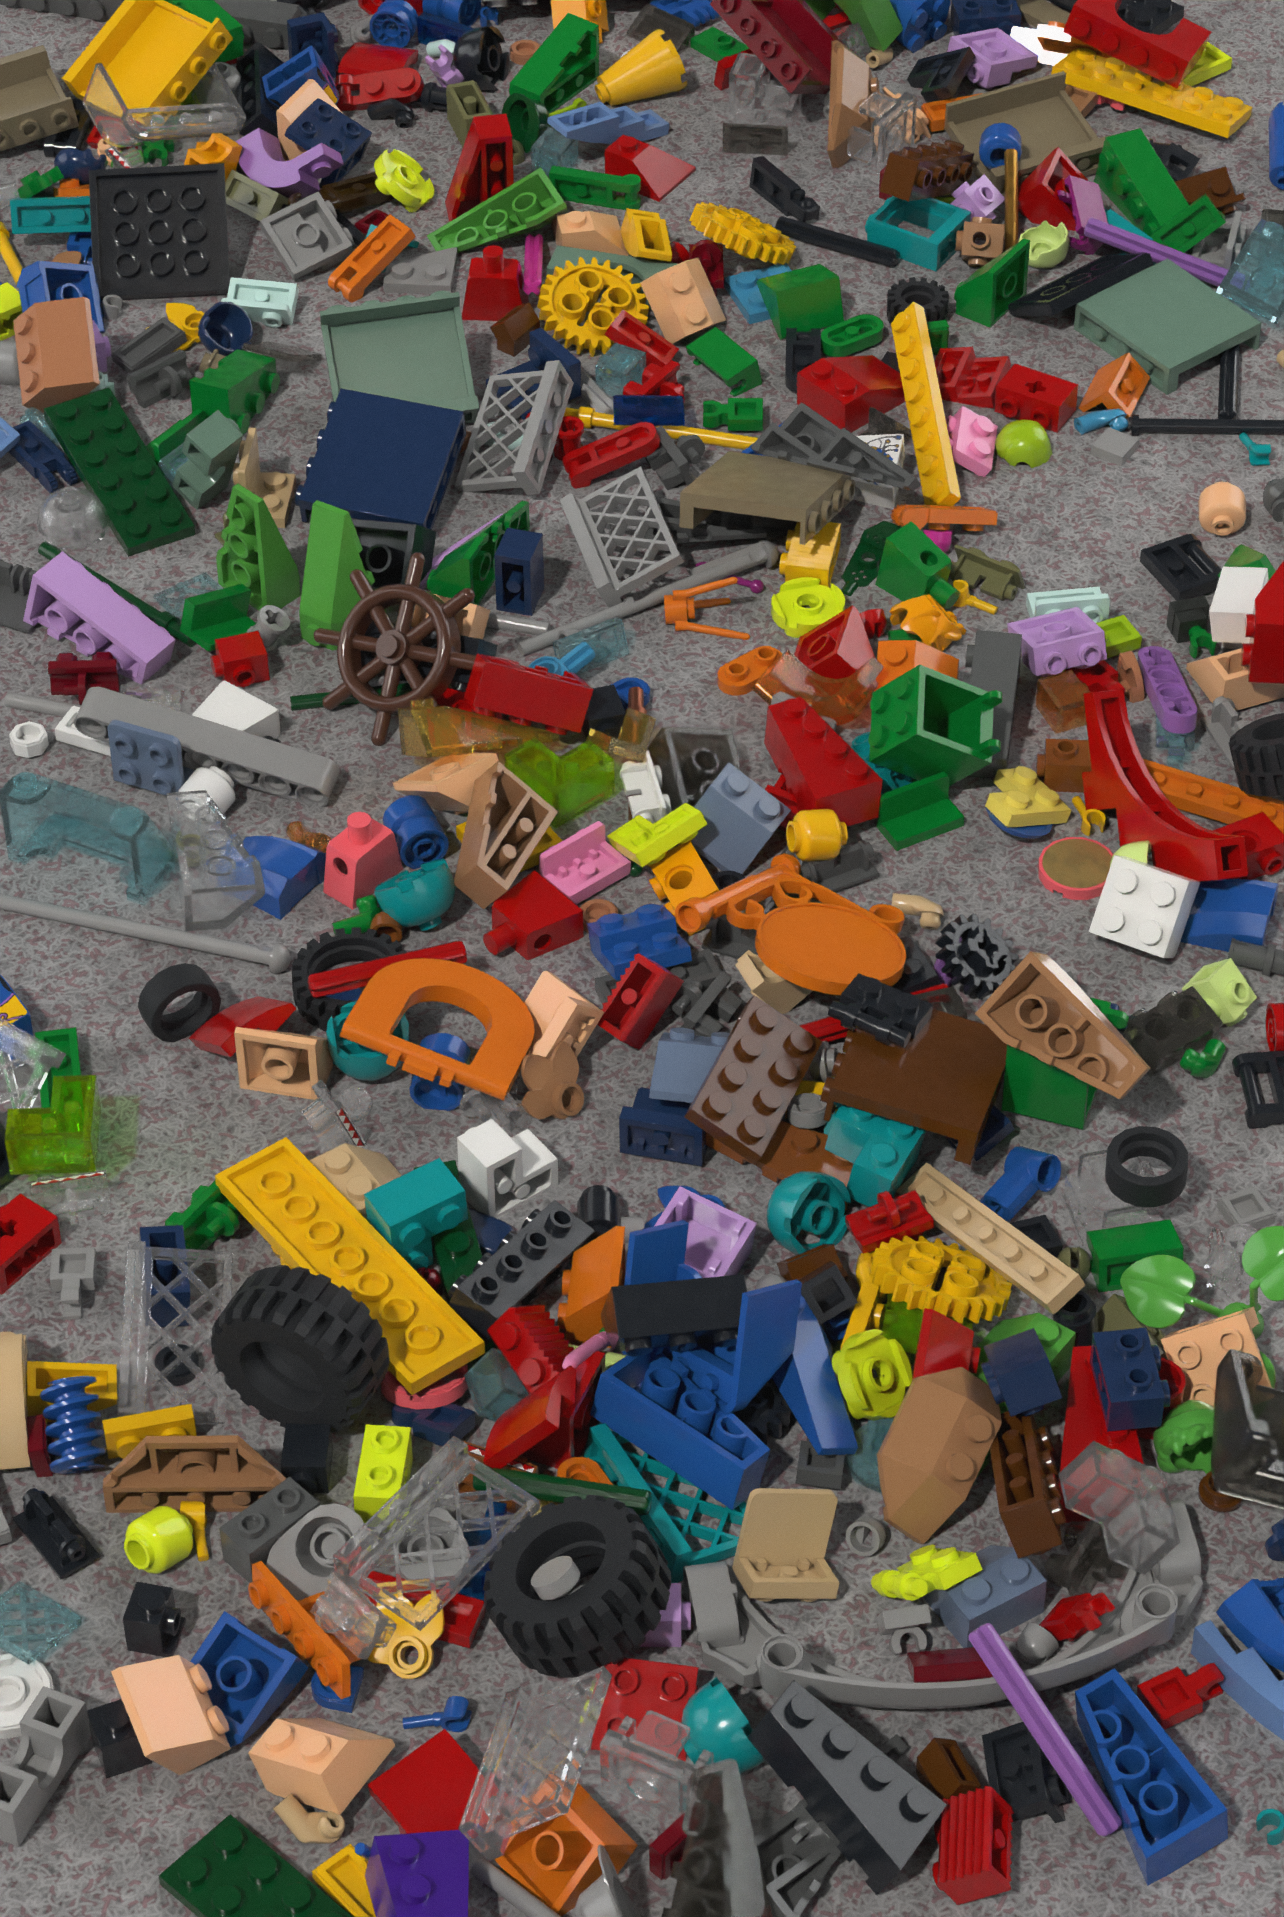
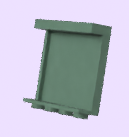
(1164, 322)
(402, 351)

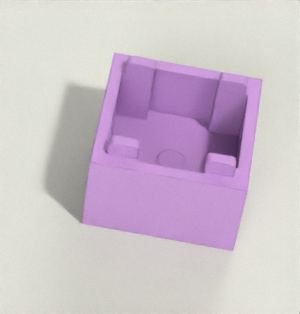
(716, 1236)

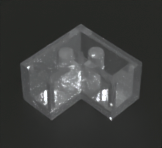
(755, 100)
(1127, 1502)

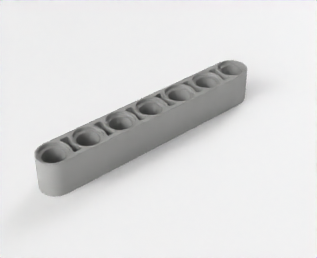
(241, 755)

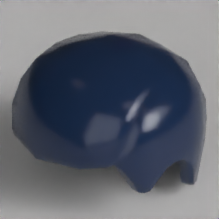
(77, 163)
(225, 328)

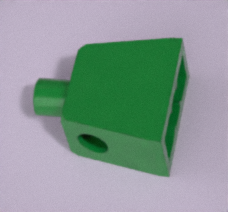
(915, 567)

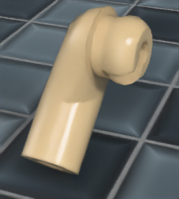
(877, 57)
(919, 906)
(310, 1826)

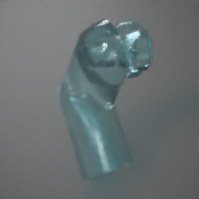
(37, 418)

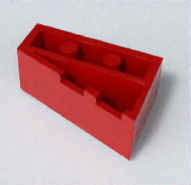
(483, 165)

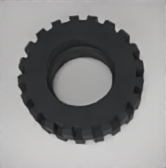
(300, 1348)
(599, 1618)

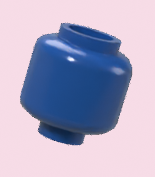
(996, 141)

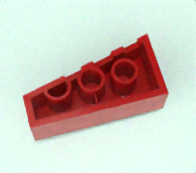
(820, 764)
(1086, 1421)

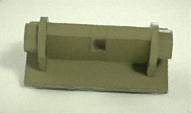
(1000, 577)

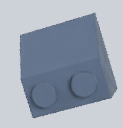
(738, 819)
(683, 1063)
(1001, 1594)

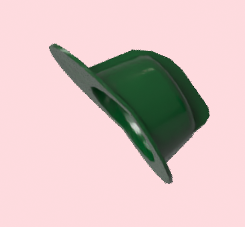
(526, 119)

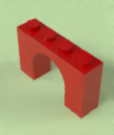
(1161, 56)

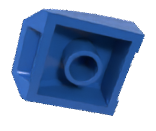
(59, 281)
(287, 871)
(1229, 911)
(1257, 1618)
(246, 1675)

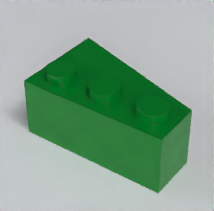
(561, 65)
(236, 387)

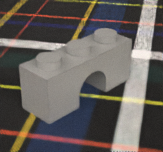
(50, 1741)

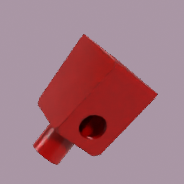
(493, 286)
(533, 919)

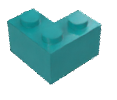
(877, 1147)
(416, 1209)

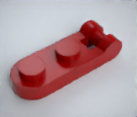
(400, 84)
(610, 453)

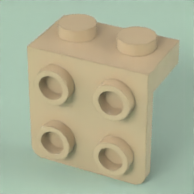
(786, 1545)

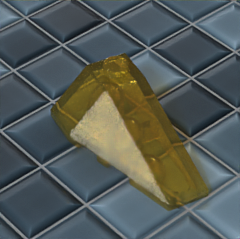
(446, 731)

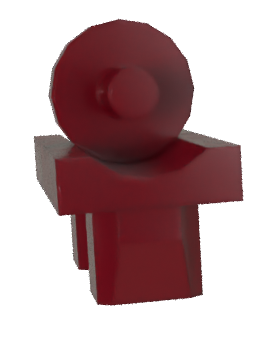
(711, 259)
(76, 676)

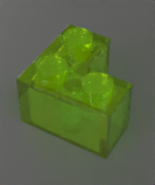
(565, 782)
(58, 1136)

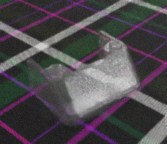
(119, 127)

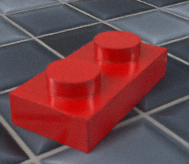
(634, 334)

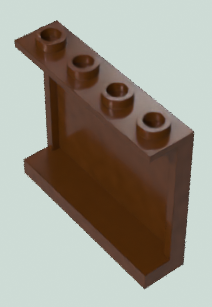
(936, 1083)

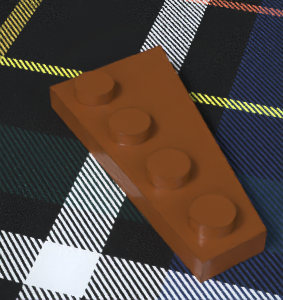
(791, 1152)

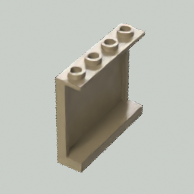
(31, 99)
(1042, 117)
(767, 489)

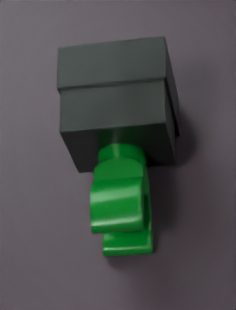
(1188, 623)

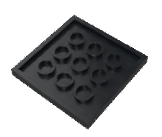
(160, 231)

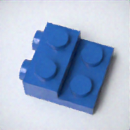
(646, 931)

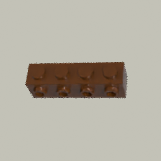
(927, 171)
(1027, 1485)

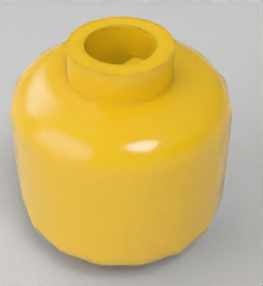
(816, 835)

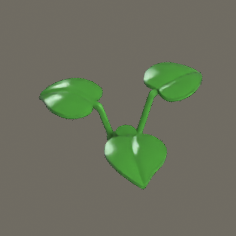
(1162, 1283)

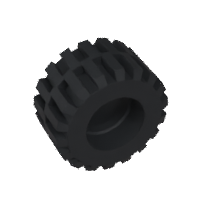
(1259, 756)

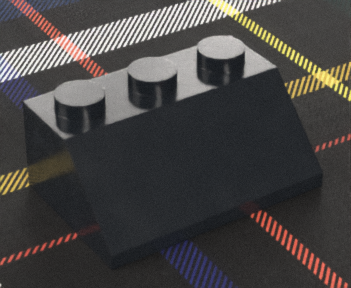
(389, 549)
(673, 1314)

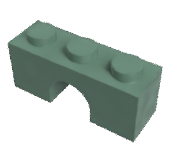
(211, 456)

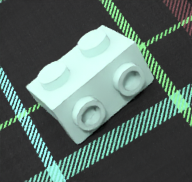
(264, 301)
(1088, 599)

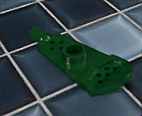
(867, 548)

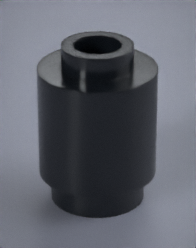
(599, 1209)
(1079, 1316)

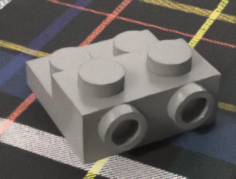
(307, 236)

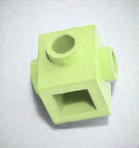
(1223, 990)

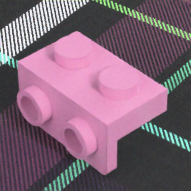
(972, 440)
(583, 864)

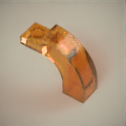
(829, 697)

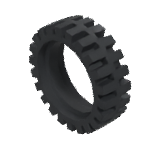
(330, 952)

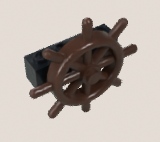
(407, 653)

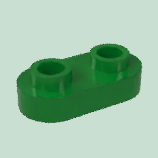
(852, 335)

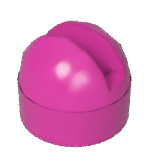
(941, 538)

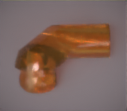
(297, 832)

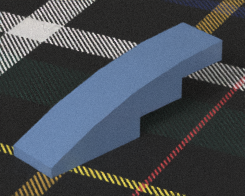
(604, 125)
(1245, 1677)

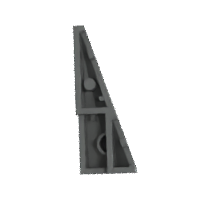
(820, 444)
(719, 525)
(800, 1852)

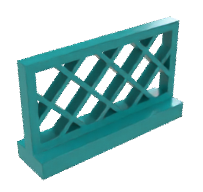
(50, 215)
(621, 1469)

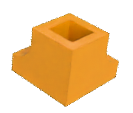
(590, 10)
(214, 151)

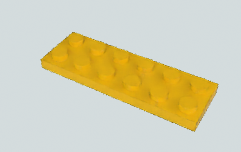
(1130, 86)

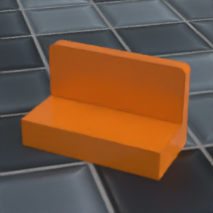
(1117, 385)

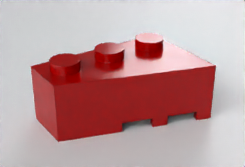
(528, 694)

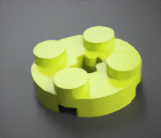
(401, 177)
(795, 593)
(854, 1364)

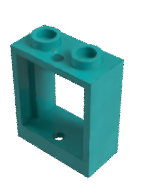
(927, 213)

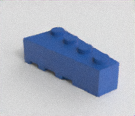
(680, 1426)
(1151, 1784)

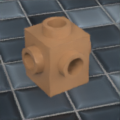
(980, 229)

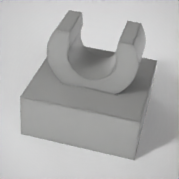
(905, 1622)

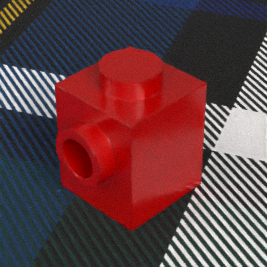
(241, 659)

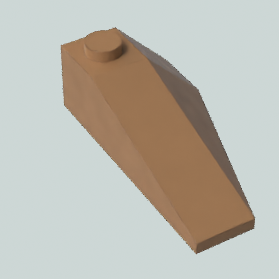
(1060, 1025)

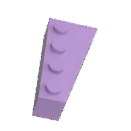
(96, 618)

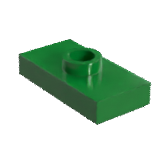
(716, 44)

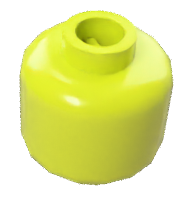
(158, 1540)

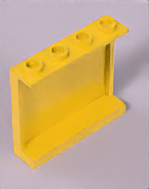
(151, 53)

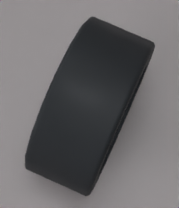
(169, 985)
(1153, 1143)

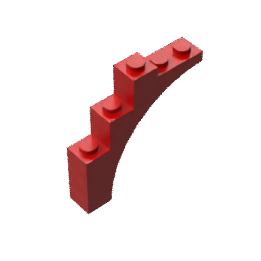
(1143, 812)

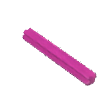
(533, 264)

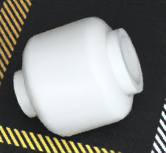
(215, 782)

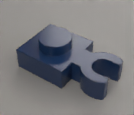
(436, 1424)

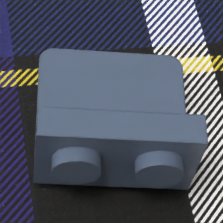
(146, 758)

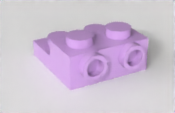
(995, 57)
(1060, 641)

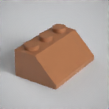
(56, 352)

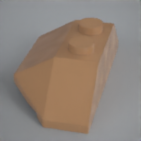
(849, 86)
(935, 1450)
(174, 1469)

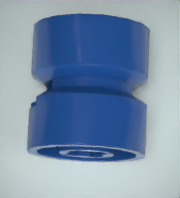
(459, 11)
(416, 831)
(431, 1094)

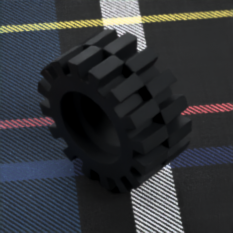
(928, 295)

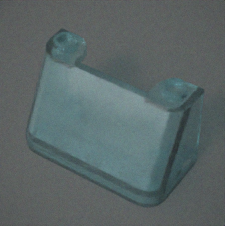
(50, 815)

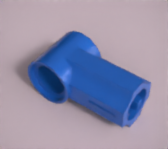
(1023, 1176)

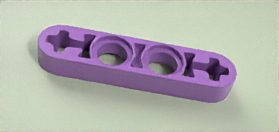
(1167, 690)

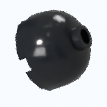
(480, 54)

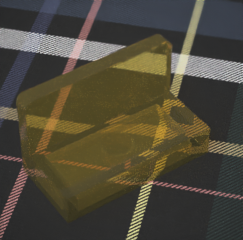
(632, 737)

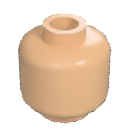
(1222, 506)

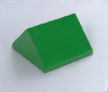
(802, 299)

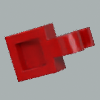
(1098, 677)
(1178, 1697)

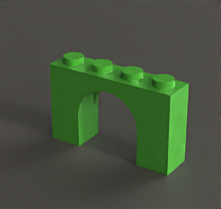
(874, 16)

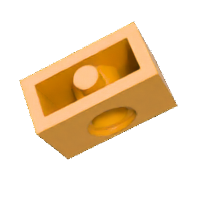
(680, 877)

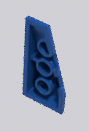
(814, 1389)

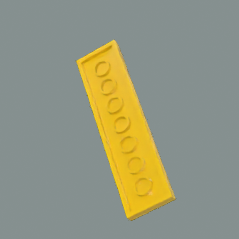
(325, 1233)

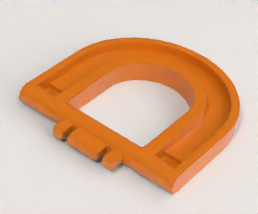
(426, 980)

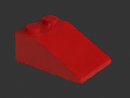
(847, 387)
(1266, 631)

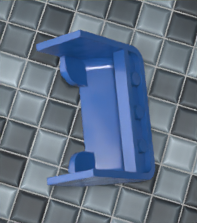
(764, 1329)

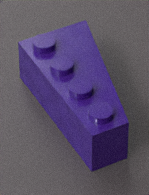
(419, 1874)

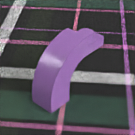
(264, 163)

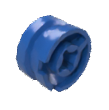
(394, 23)

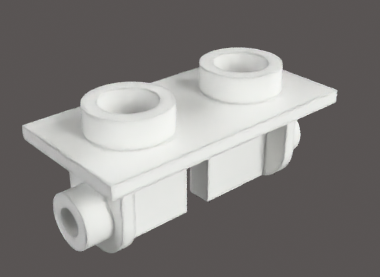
(645, 780)

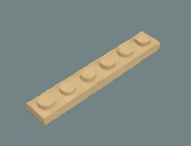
(994, 1240)

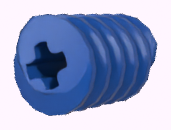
(72, 1425)

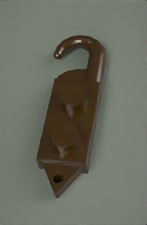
(350, 193)

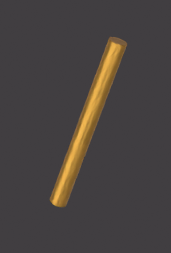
(1011, 197)

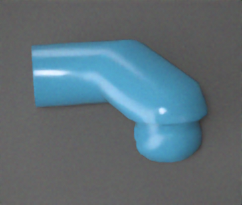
(1113, 417)

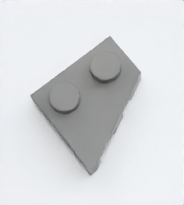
(422, 273)

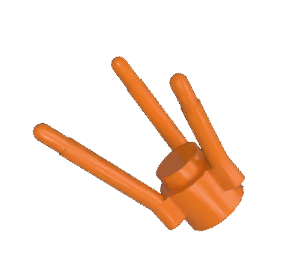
(681, 608)

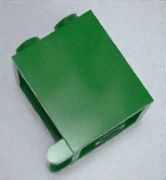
(932, 725)
(1047, 1091)

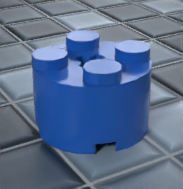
(920, 21)

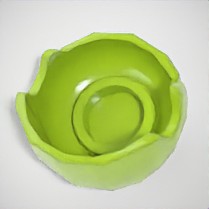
(1023, 442)

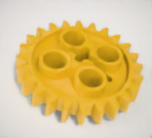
(742, 233)
(575, 290)
(912, 1270)

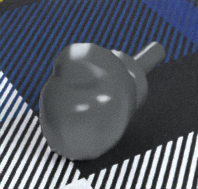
(1274, 499)

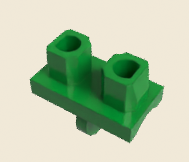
(206, 1218)

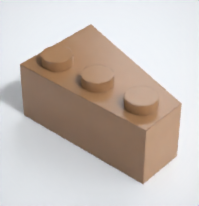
(499, 834)

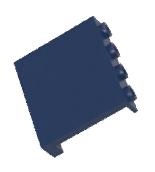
(383, 459)

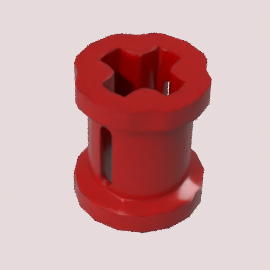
(568, 438)

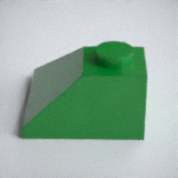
(991, 288)

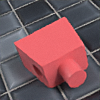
(360, 859)

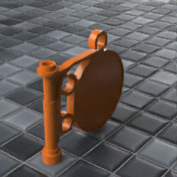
(806, 940)

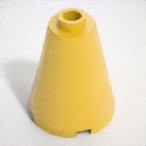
(643, 72)

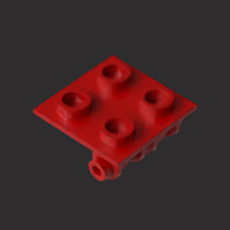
(644, 1687)

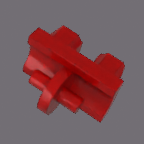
(657, 381)
(889, 1219)

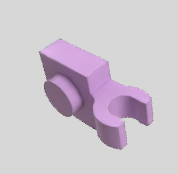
(441, 68)

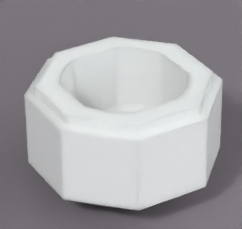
(29, 739)

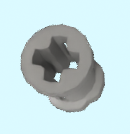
(271, 623)

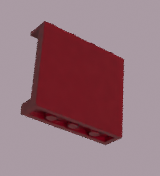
(785, 39)

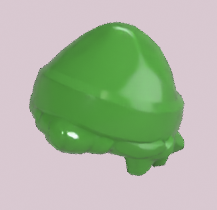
(1185, 1438)

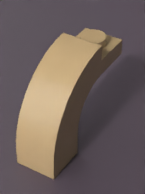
(13, 1402)

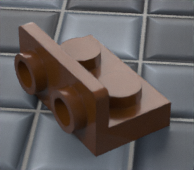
(1216, 186)

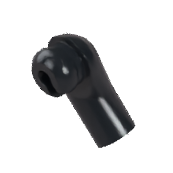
(391, 107)

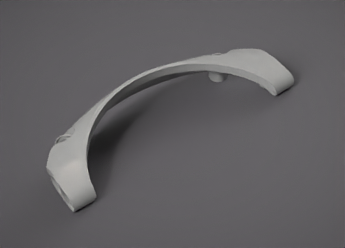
(754, 1654)

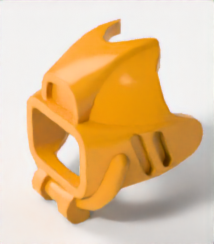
(927, 620)

